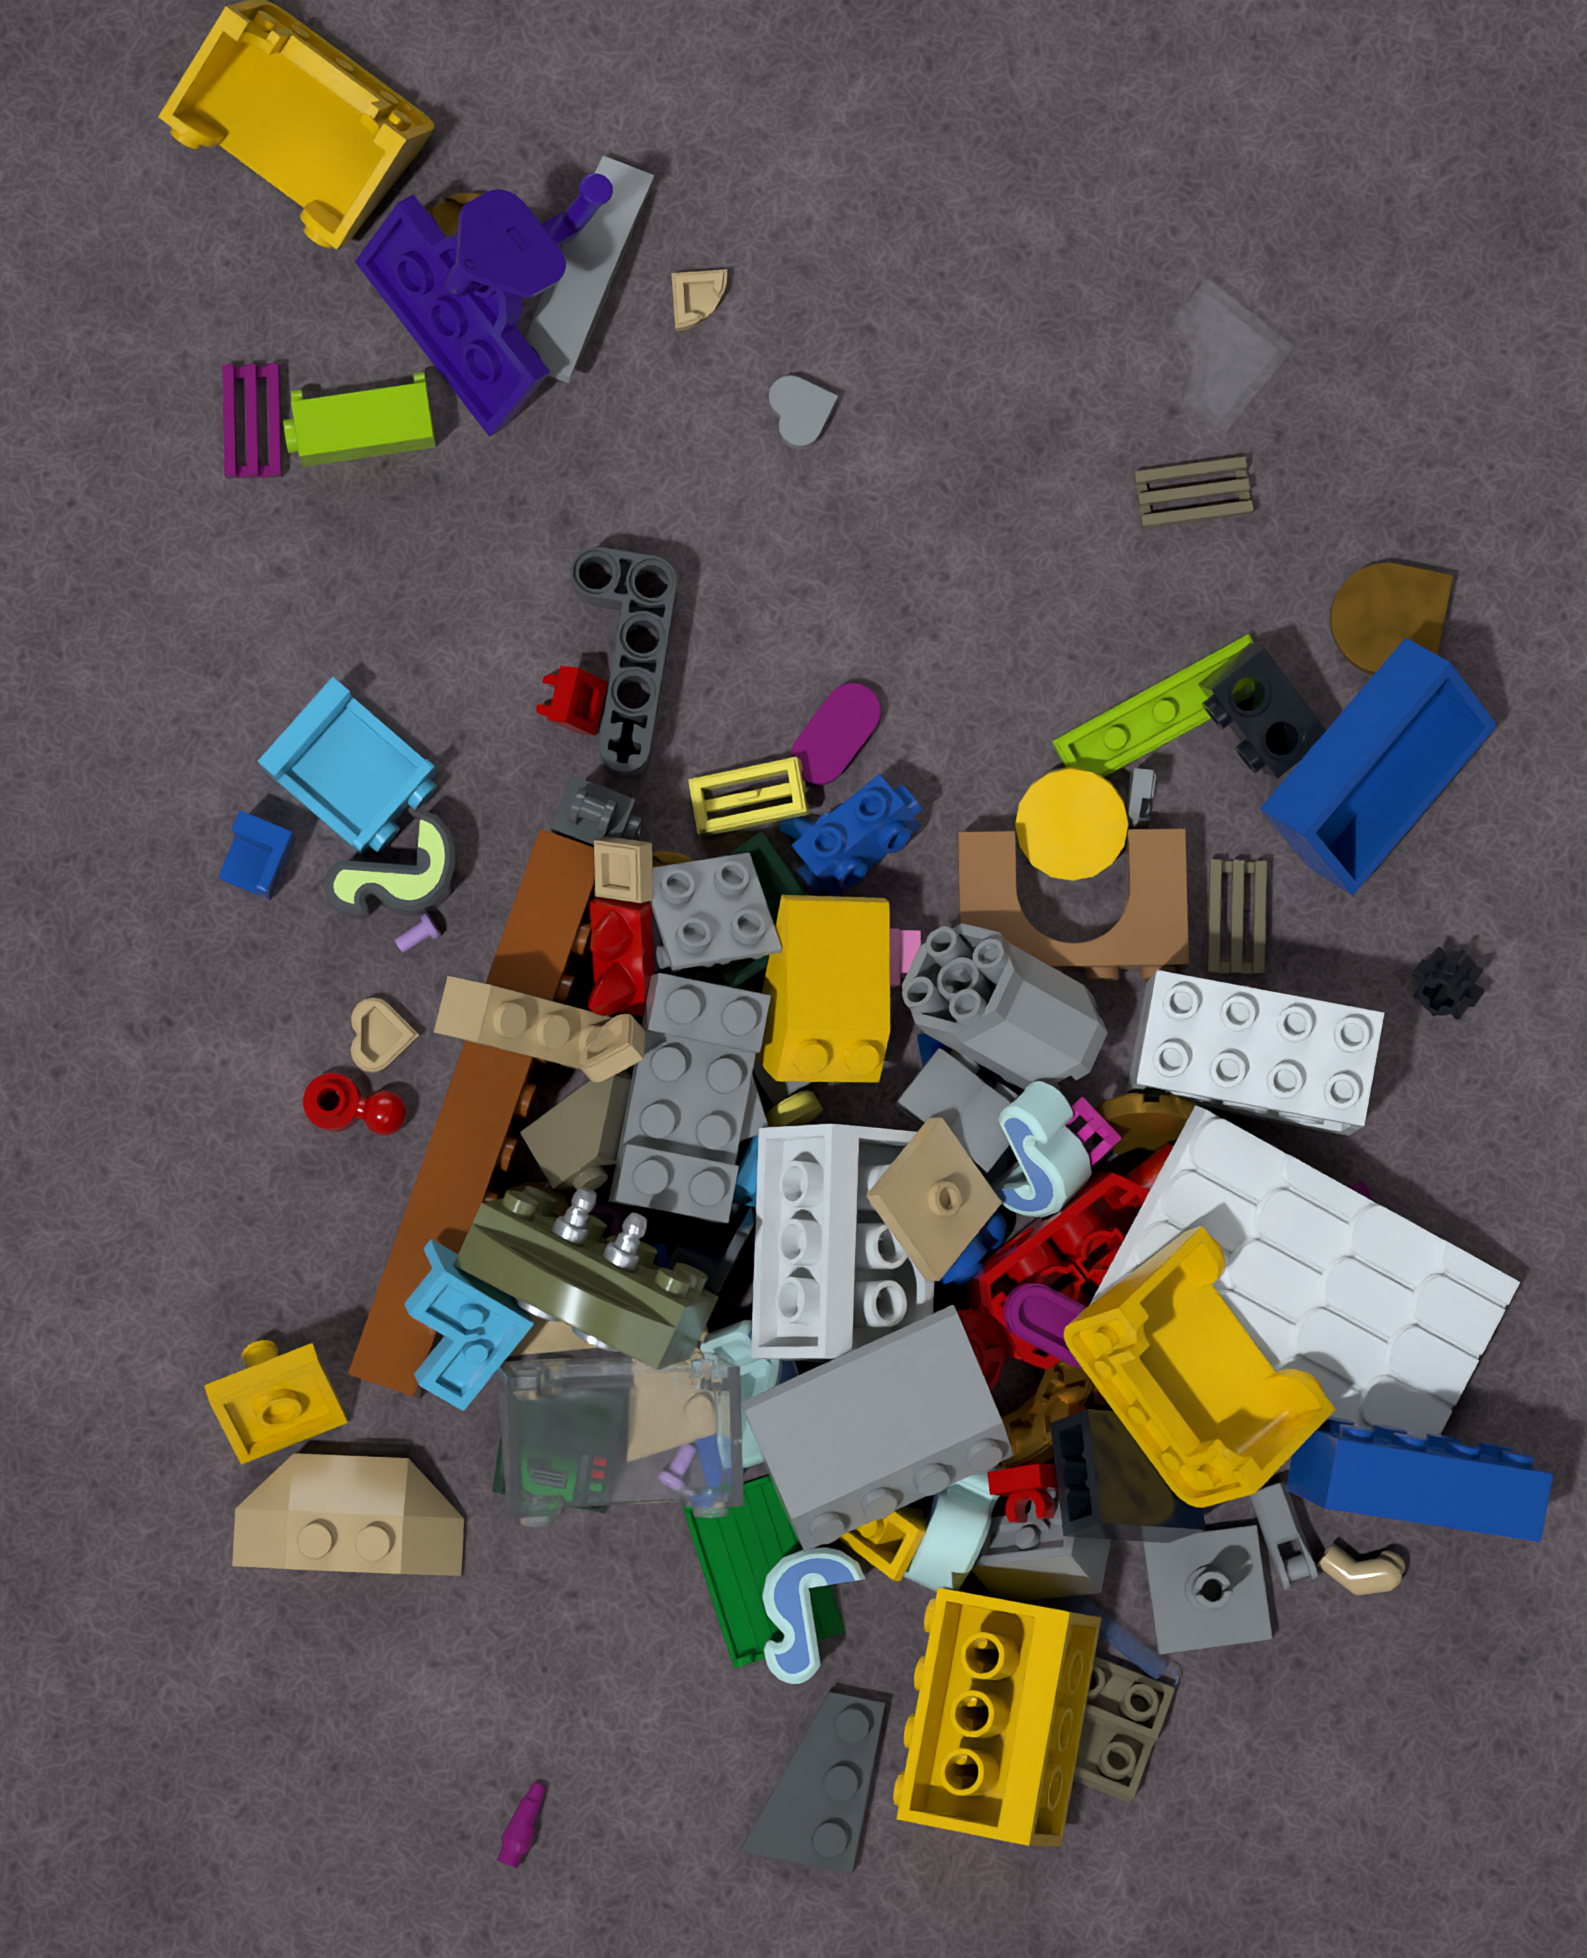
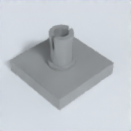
(1207, 1590)

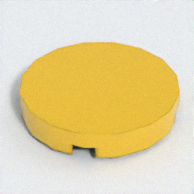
(1071, 823)

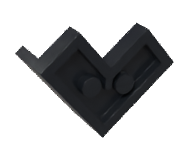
(702, 1243)

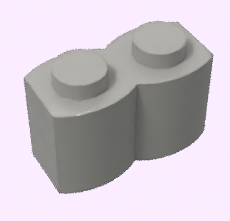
(970, 1107)

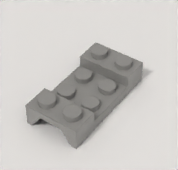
(689, 1098)

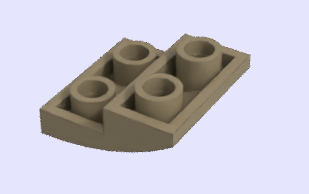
(1119, 1729)

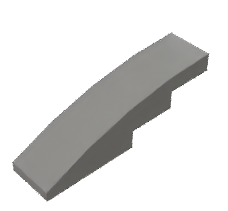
(592, 259)

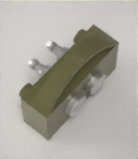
(575, 1276)

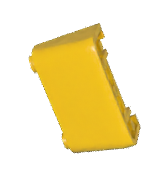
(297, 117)
(1193, 1377)

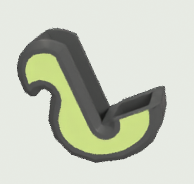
(400, 888)

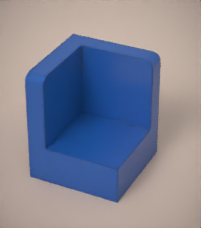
(256, 855)

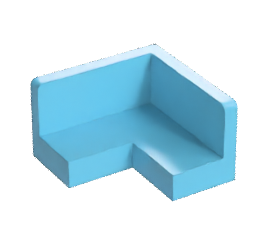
(477, 1324)

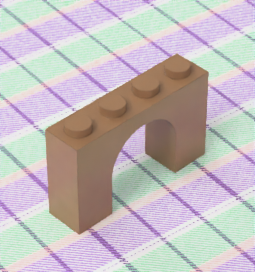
(1147, 936)

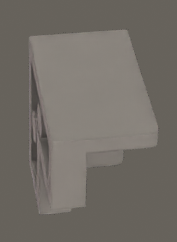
(1038, 1561)

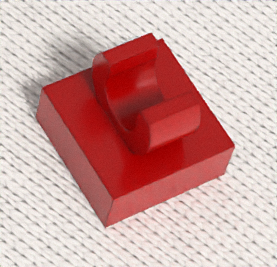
(575, 700)
(1023, 1484)

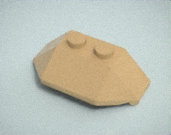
(349, 1519)

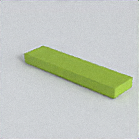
(1148, 718)

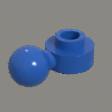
(969, 1262)

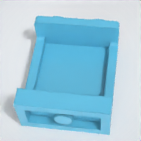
(349, 769)

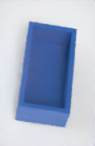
(1379, 766)
(1422, 1479)

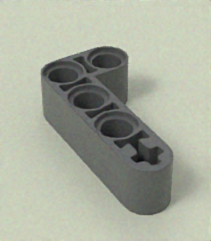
(629, 665)

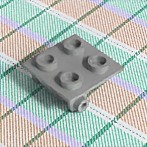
(711, 913)

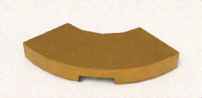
(1060, 1394)

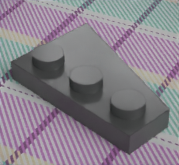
(824, 1790)

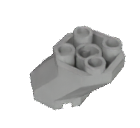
(1003, 1007)

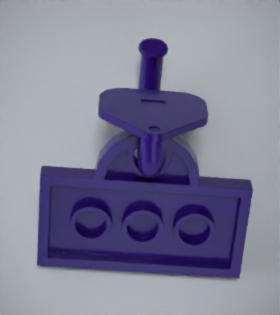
(467, 289)

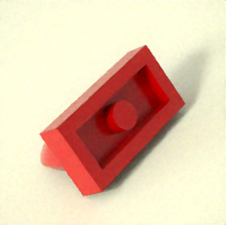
(621, 956)

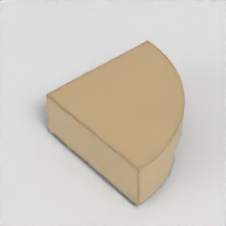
(696, 296)

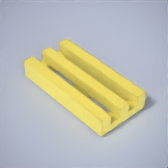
(795, 788)

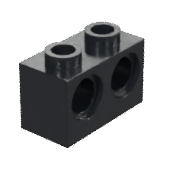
(1271, 703)

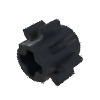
(1448, 983)

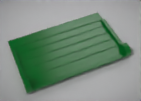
(736, 1558)

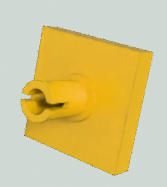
(275, 1400)

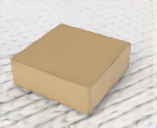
(623, 869)

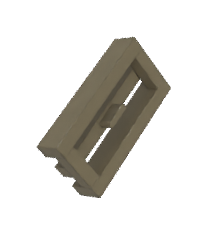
(1239, 485)
(1238, 869)

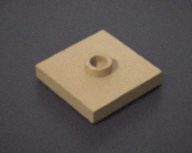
(933, 1199)

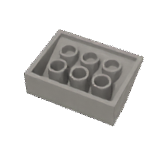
(877, 1428)

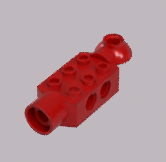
(1061, 1251)

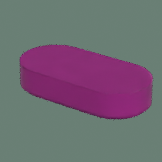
(836, 733)
(1040, 1317)

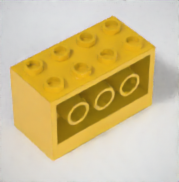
(997, 1718)

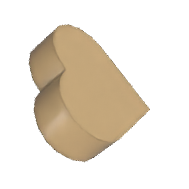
(380, 1035)
(614, 1050)

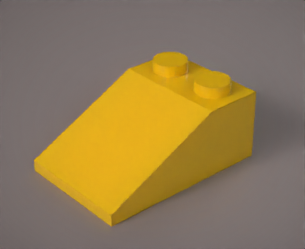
(828, 990)

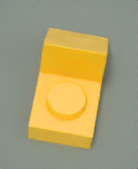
(889, 1541)

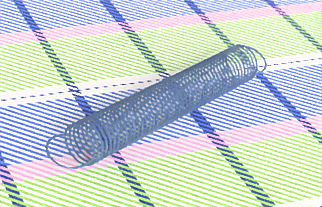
(1115, 1645)

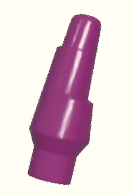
(520, 1831)

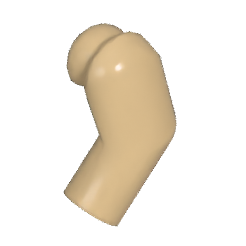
(1364, 1576)

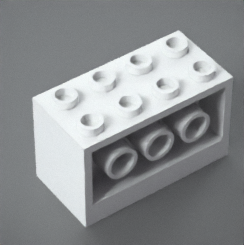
(1256, 1052)
(822, 1254)

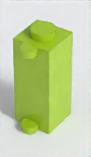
(360, 423)

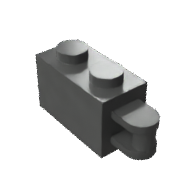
(595, 812)

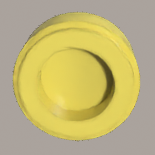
(794, 1110)

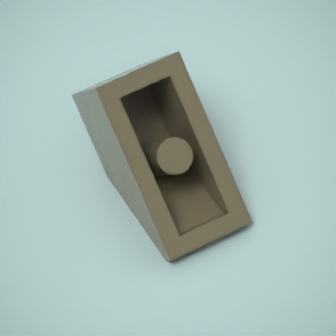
(581, 1134)

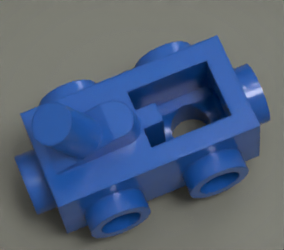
(853, 836)

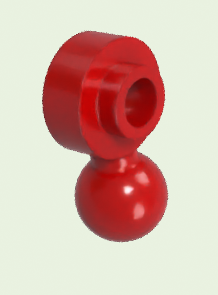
(381, 1112)

